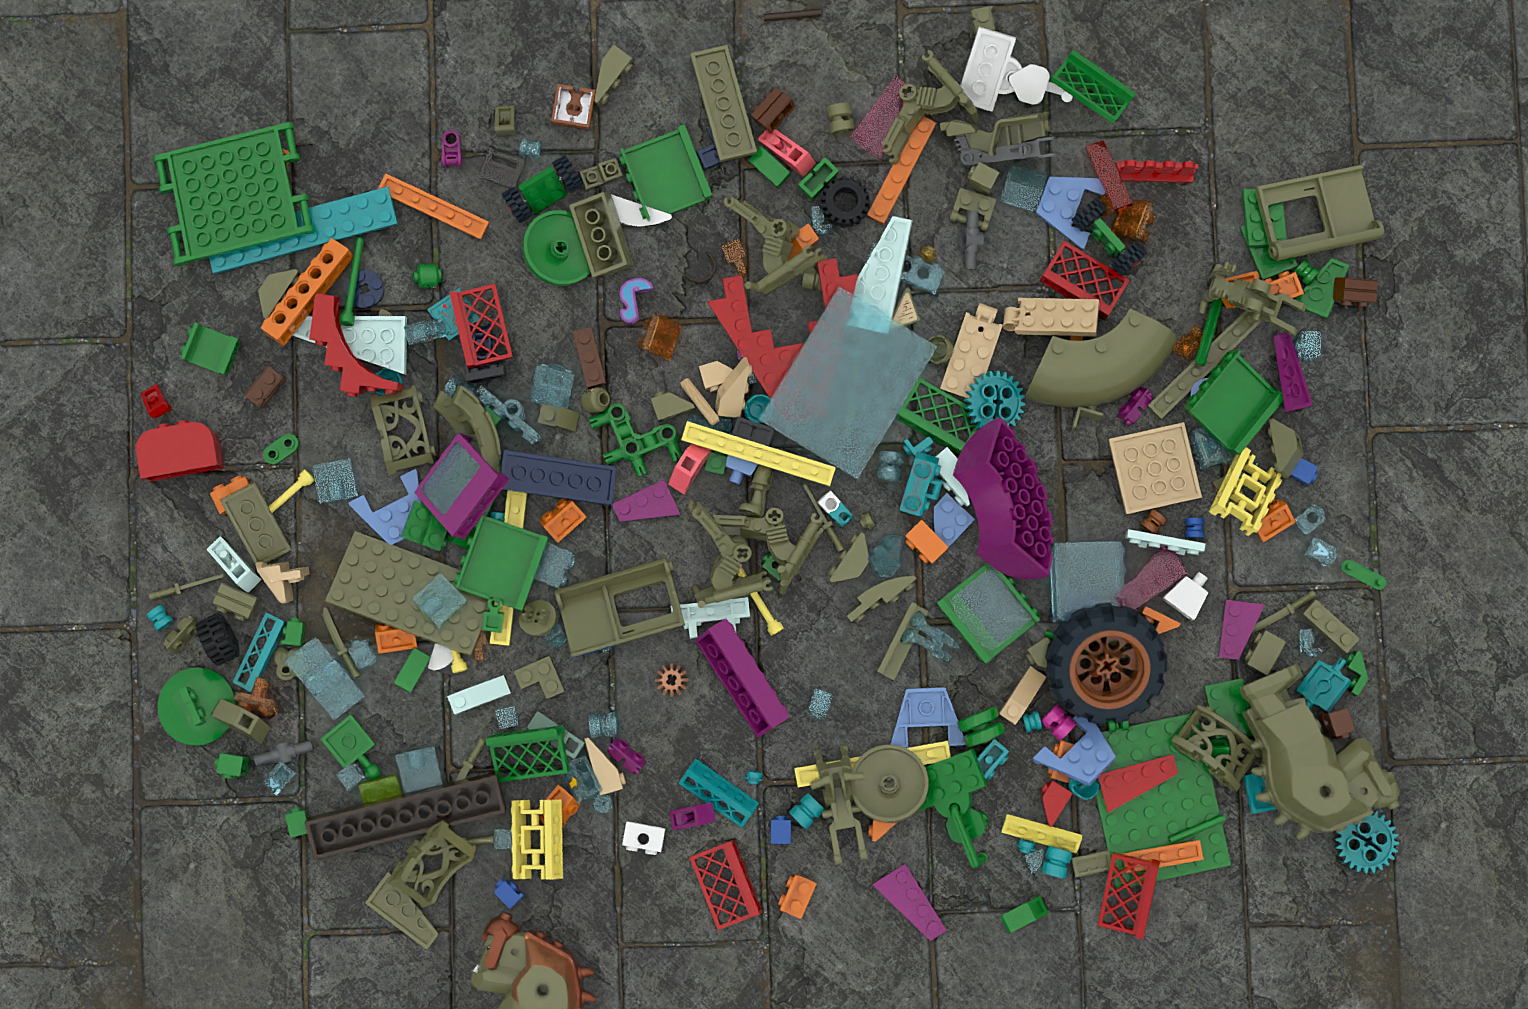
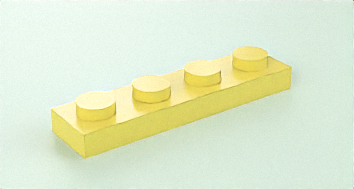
(1041, 833)

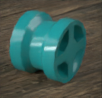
(1031, 721)

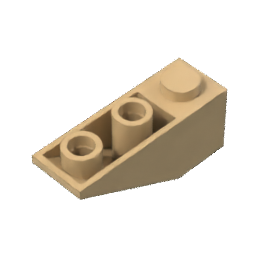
(731, 393)

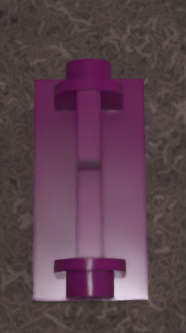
(1139, 398)
(620, 749)

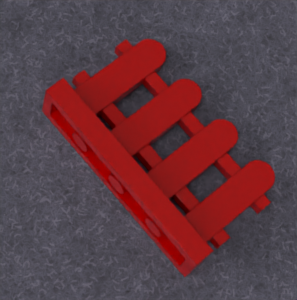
(1156, 171)

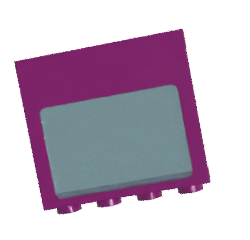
(460, 487)

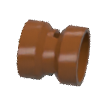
(1153, 522)

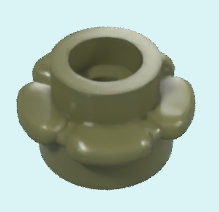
(868, 521)

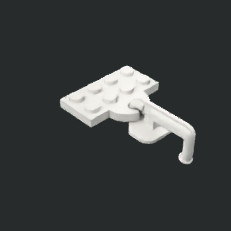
(989, 70)

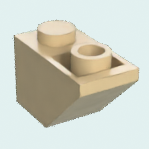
(714, 375)

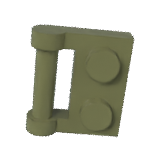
(973, 201)

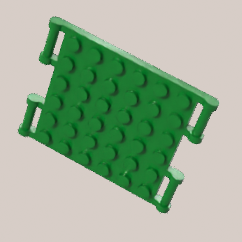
(233, 193)

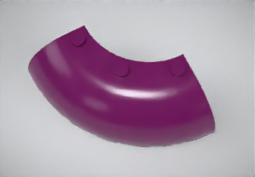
(1007, 502)

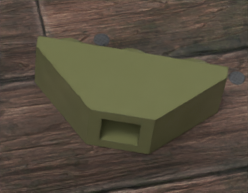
(275, 289)
(1285, 446)
(852, 561)
(241, 721)

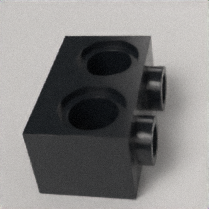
(753, 431)

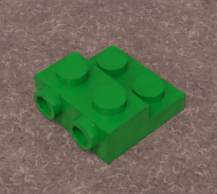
(424, 528)

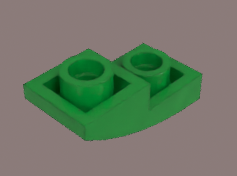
(769, 166)
(412, 670)

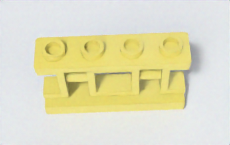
(1232, 484)
(549, 836)

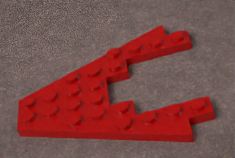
(767, 362)

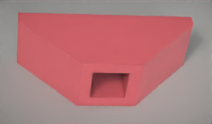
(688, 467)

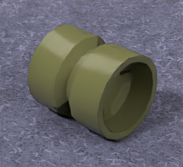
(840, 118)
(811, 278)

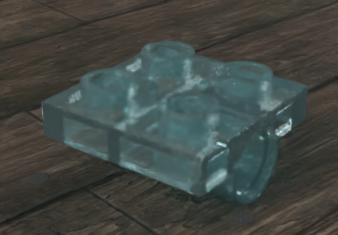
(552, 385)
(335, 481)
(439, 600)
(419, 769)

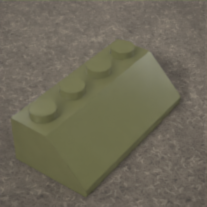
(601, 235)

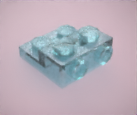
(554, 566)

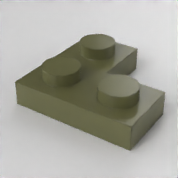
(542, 672)

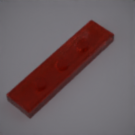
(1109, 176)

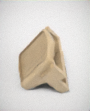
(279, 578)

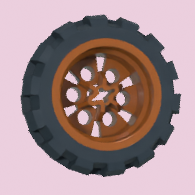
(1126, 692)

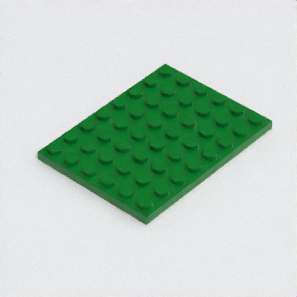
(1166, 808)

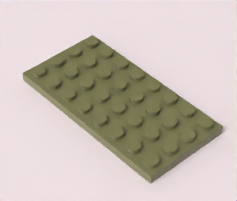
(380, 585)

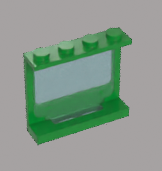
(988, 611)

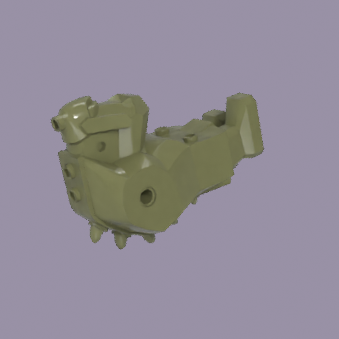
(1300, 765)

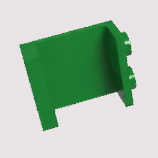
(210, 349)

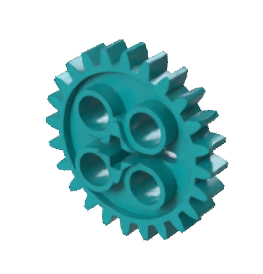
(978, 400)
(1357, 856)

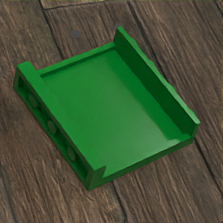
(666, 173)
(1233, 402)
(500, 562)

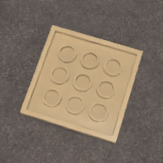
(1155, 468)

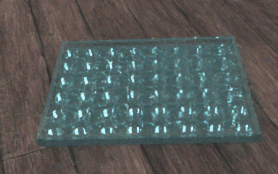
(847, 382)

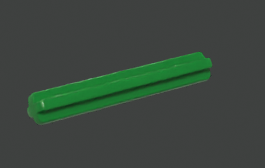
(1208, 333)

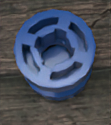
(1194, 528)

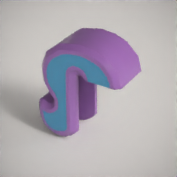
(628, 298)

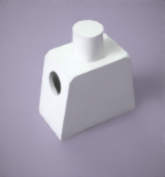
(1187, 596)

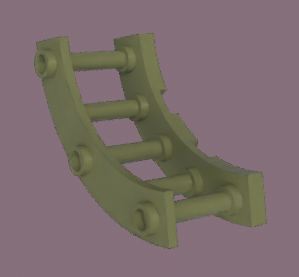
(470, 418)

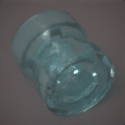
(530, 148)

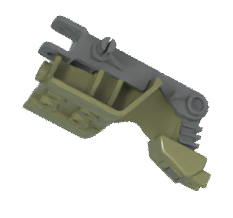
(1006, 140)

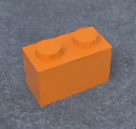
(925, 542)

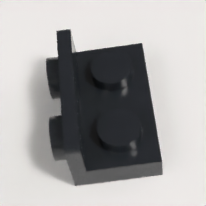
(485, 372)

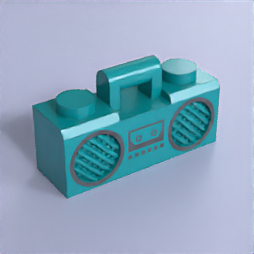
(916, 493)

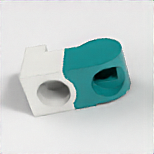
(835, 508)

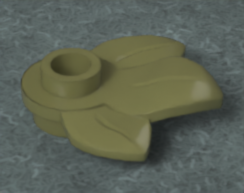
(279, 658)

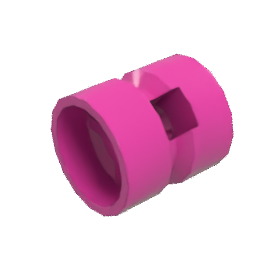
(1058, 722)

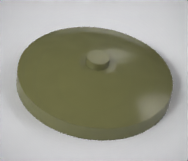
(892, 784)

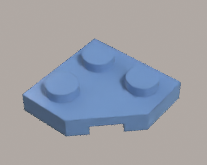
(950, 519)

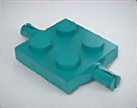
(1324, 685)

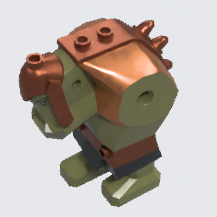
(529, 969)

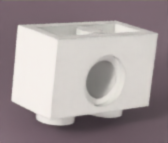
(655, 834)

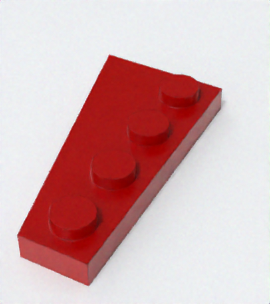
(1131, 781)

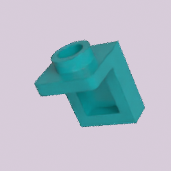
(922, 447)

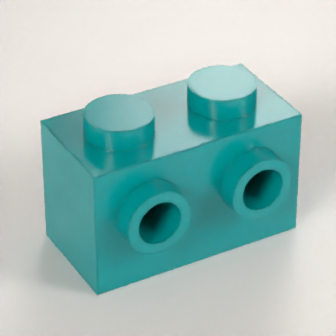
(991, 756)

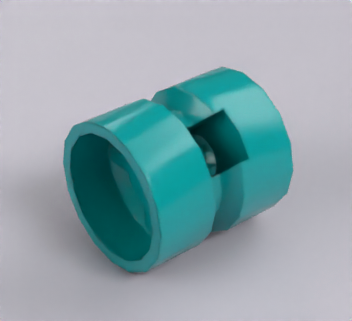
(806, 811)
(1056, 862)

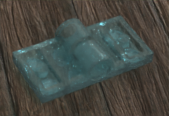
(503, 410)
(324, 678)

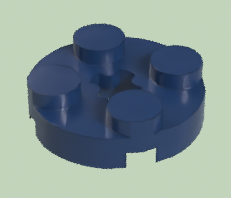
(375, 293)

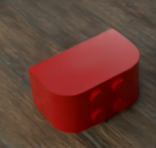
(178, 451)

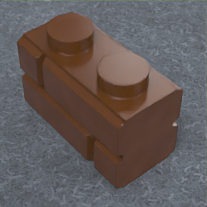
(772, 110)
(1355, 290)
(265, 387)

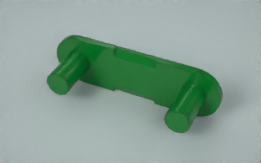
(1363, 574)

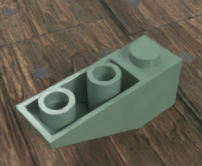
(572, 743)

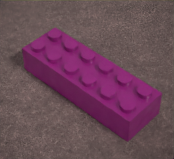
(742, 677)

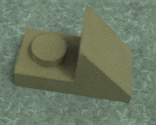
(558, 417)

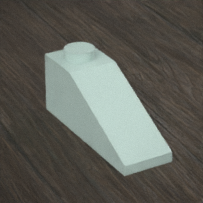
(234, 565)
(478, 695)

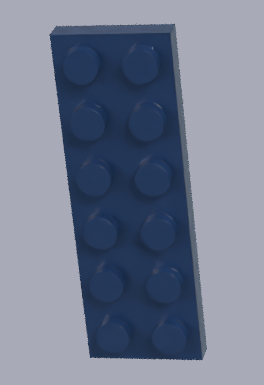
(558, 477)

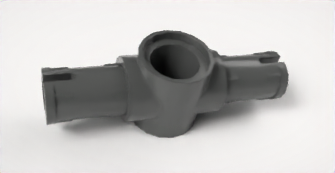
(971, 239)
(283, 752)

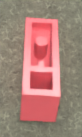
(788, 152)

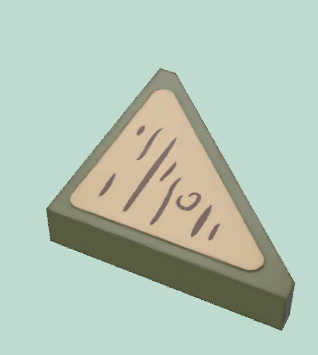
(906, 311)

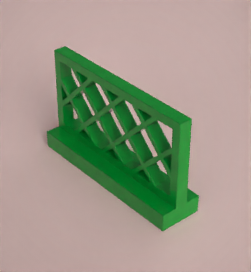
(1098, 81)
(927, 427)
(522, 738)

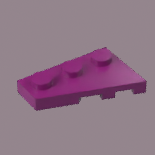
(648, 503)
(1237, 627)

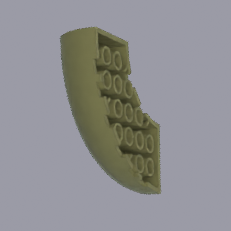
(1102, 367)

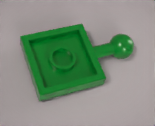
(350, 743)

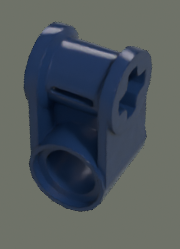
(478, 336)

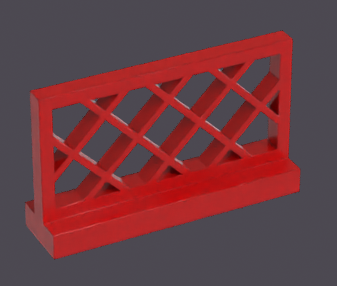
(1072, 291)
(464, 328)
(741, 877)
(1146, 895)

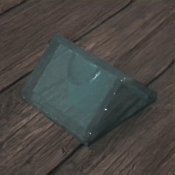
(1023, 188)
(1207, 449)

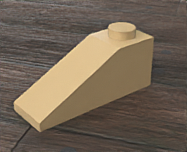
(1022, 695)
(604, 769)

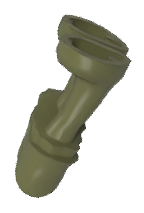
(761, 483)

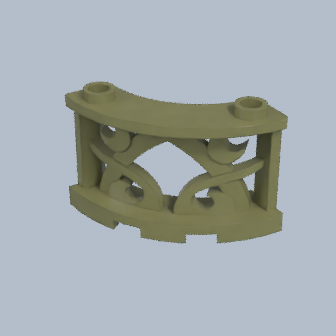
(390, 454)
(1190, 747)
(450, 863)

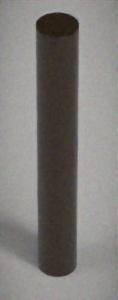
(792, 14)

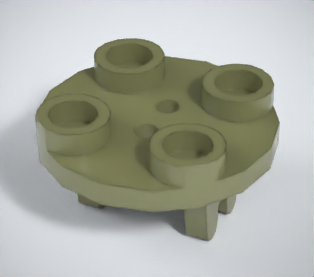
(546, 619)

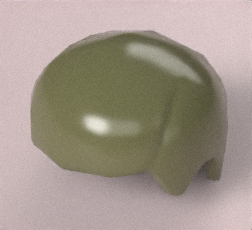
(943, 351)

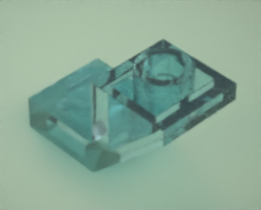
(723, 425)

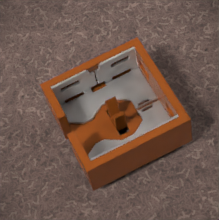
(566, 99)

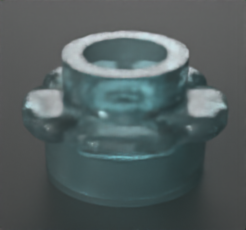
(608, 803)

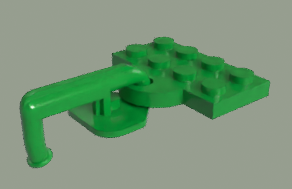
(952, 783)

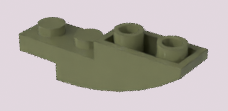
(887, 591)

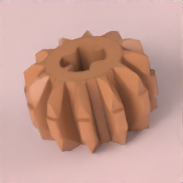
(678, 681)

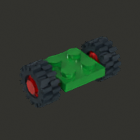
(542, 189)
(1103, 233)

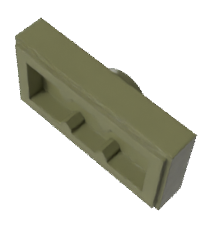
(1091, 863)

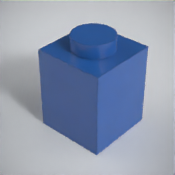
(1304, 472)
(780, 830)

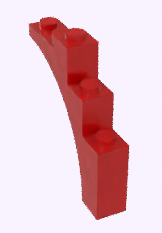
(327, 332)

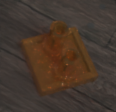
(1133, 220)
(660, 337)
(257, 699)

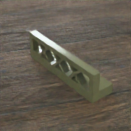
(898, 651)

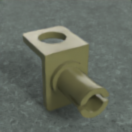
(1088, 412)

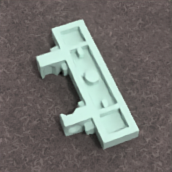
(1173, 544)
(731, 609)

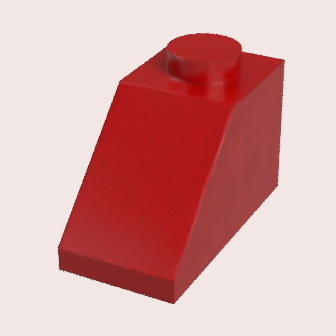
(1054, 800)

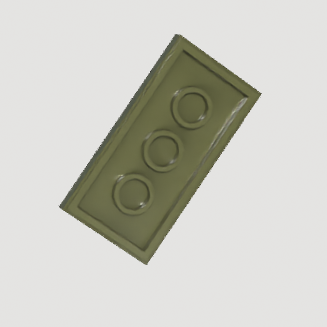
(255, 524)

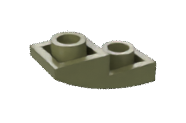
(600, 174)

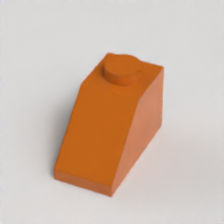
(805, 237)

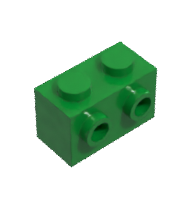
(232, 765)

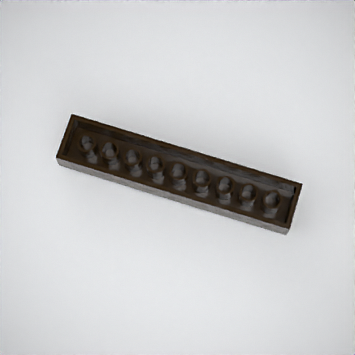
(405, 815)

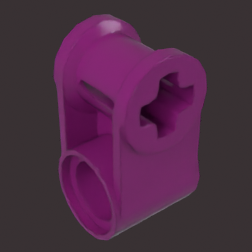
(451, 152)

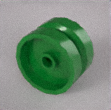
(981, 726)

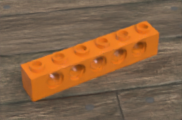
(305, 302)

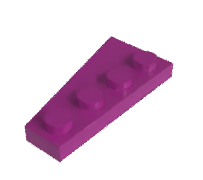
(1291, 376)
(909, 899)

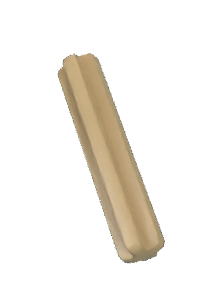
(699, 401)

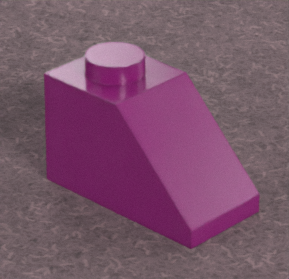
(692, 816)

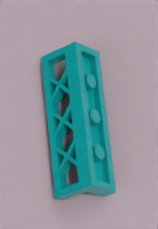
(266, 652)
(721, 791)

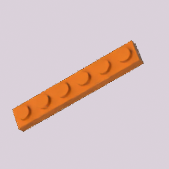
(900, 172)
(435, 207)

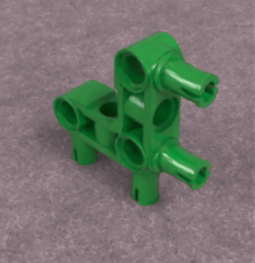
(645, 443)

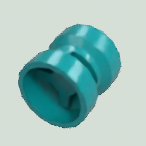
(159, 617)

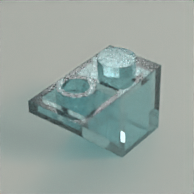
(887, 556)

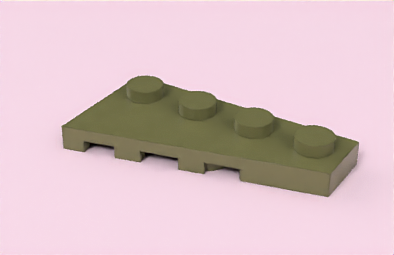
(402, 912)

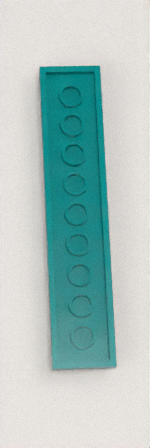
(333, 220)

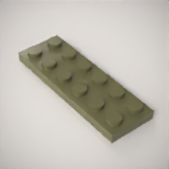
(723, 103)

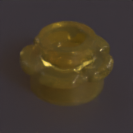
(927, 253)

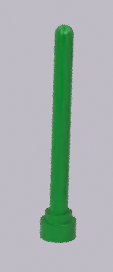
(347, 317)

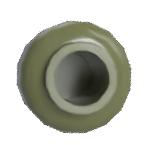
(595, 400)

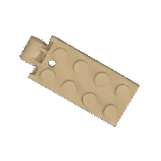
(1053, 317)
(972, 350)

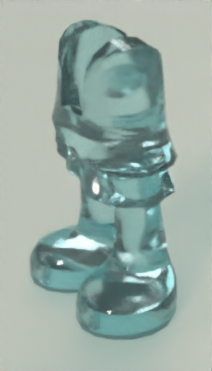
(938, 637)

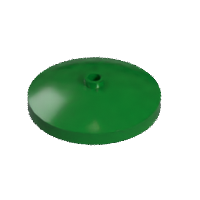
(539, 245)

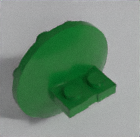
(188, 703)

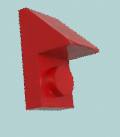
(155, 401)

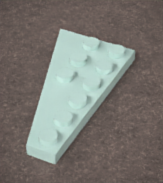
(882, 273)
(372, 339)

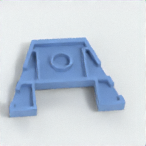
(1061, 202)
(392, 518)
(926, 708)
(1085, 759)

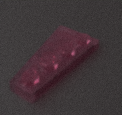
(879, 119)
(1157, 575)

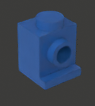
(508, 892)

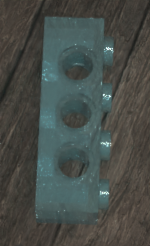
(911, 276)

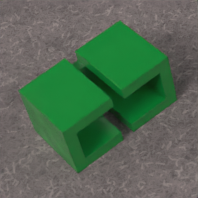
(824, 173)

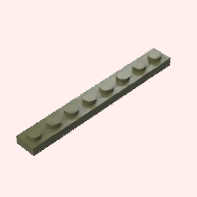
(1185, 381)

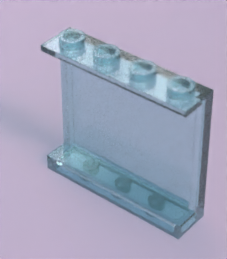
(1085, 576)

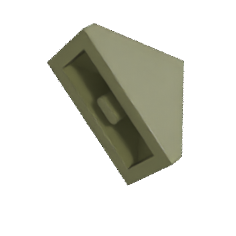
(505, 121)

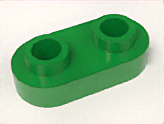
(281, 449)

